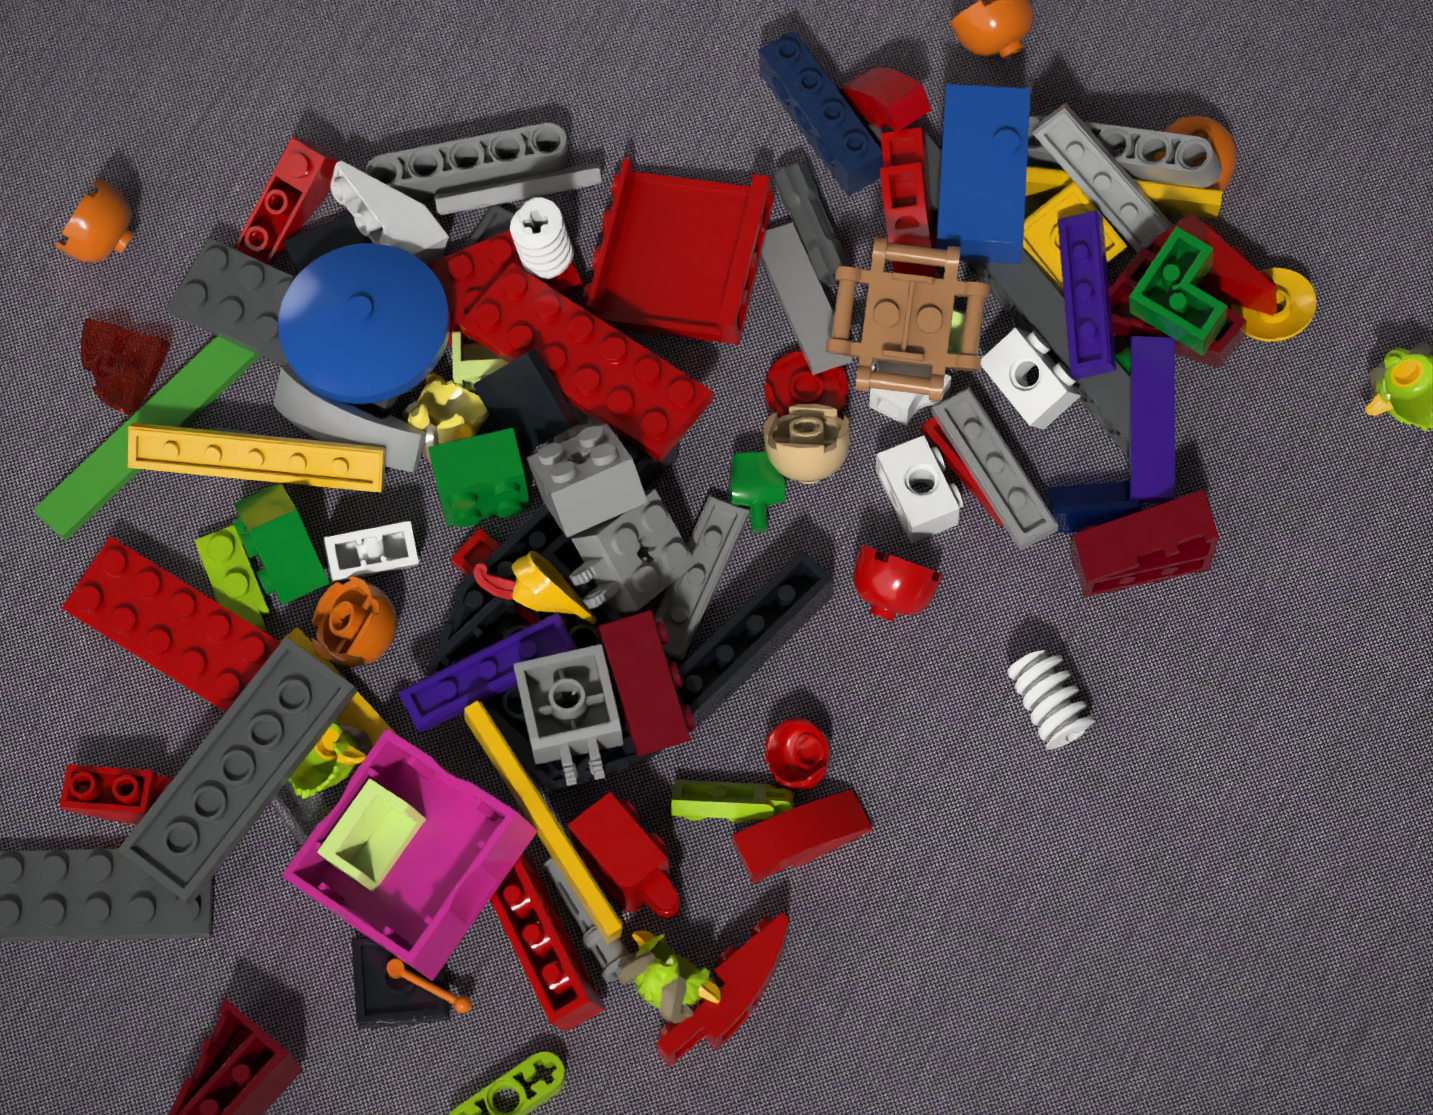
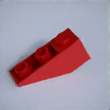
(288, 199)
(1231, 276)

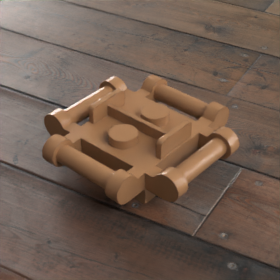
(908, 319)

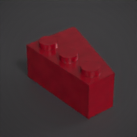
(1129, 325)
(1146, 546)
(645, 682)
(238, 1070)

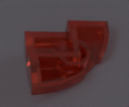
(121, 363)

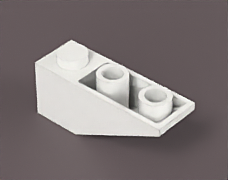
(388, 214)

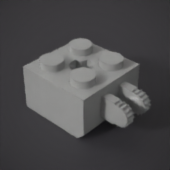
(587, 479)
(631, 556)
(572, 731)

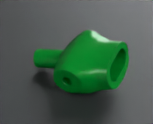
(757, 485)

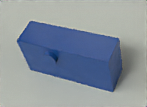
(984, 172)

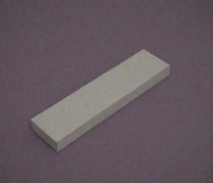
(1101, 177)
(517, 189)
(801, 296)
(994, 469)
(692, 592)

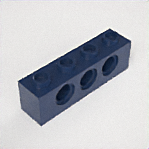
(820, 113)

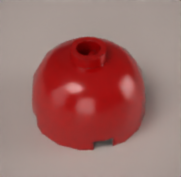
(893, 584)

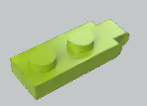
(232, 575)
(729, 800)

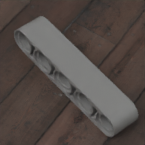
(483, 150)
(1139, 150)

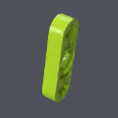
(508, 1081)

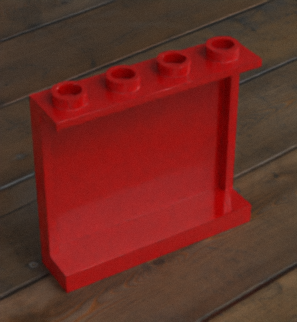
(679, 255)

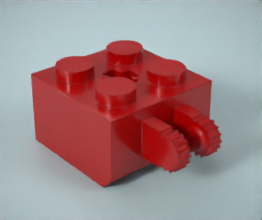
(624, 857)

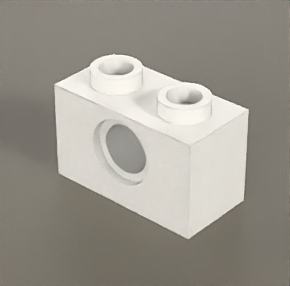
(1009, 366)
(919, 512)

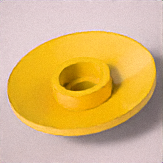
(1295, 301)

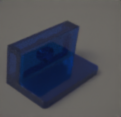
(1090, 504)

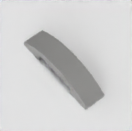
(344, 423)

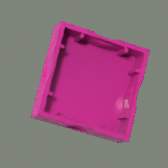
(441, 874)

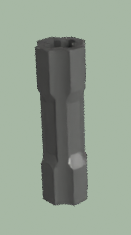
(810, 219)

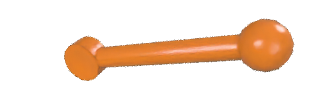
(397, 969)

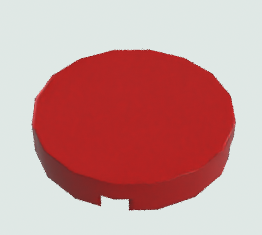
(793, 384)

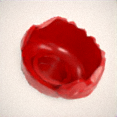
(798, 753)

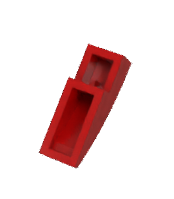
(886, 98)
(800, 835)

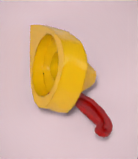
(536, 587)

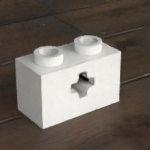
(371, 551)

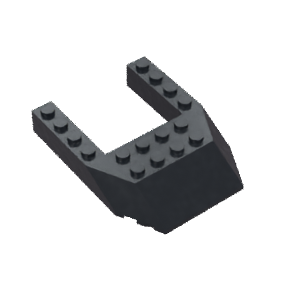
(706, 676)

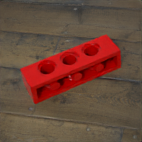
(545, 947)

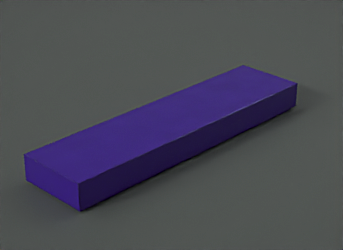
(1086, 295)
(1152, 419)
(482, 673)

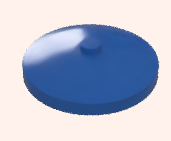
(364, 323)

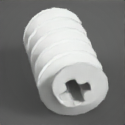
(541, 238)
(1049, 699)

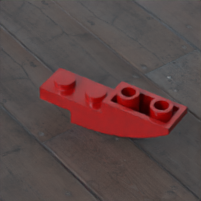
(908, 196)
(111, 792)
(742, 979)

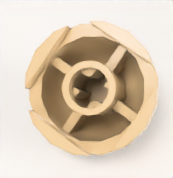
(807, 442)

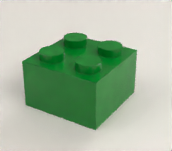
(480, 478)

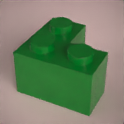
(1171, 297)
(275, 532)

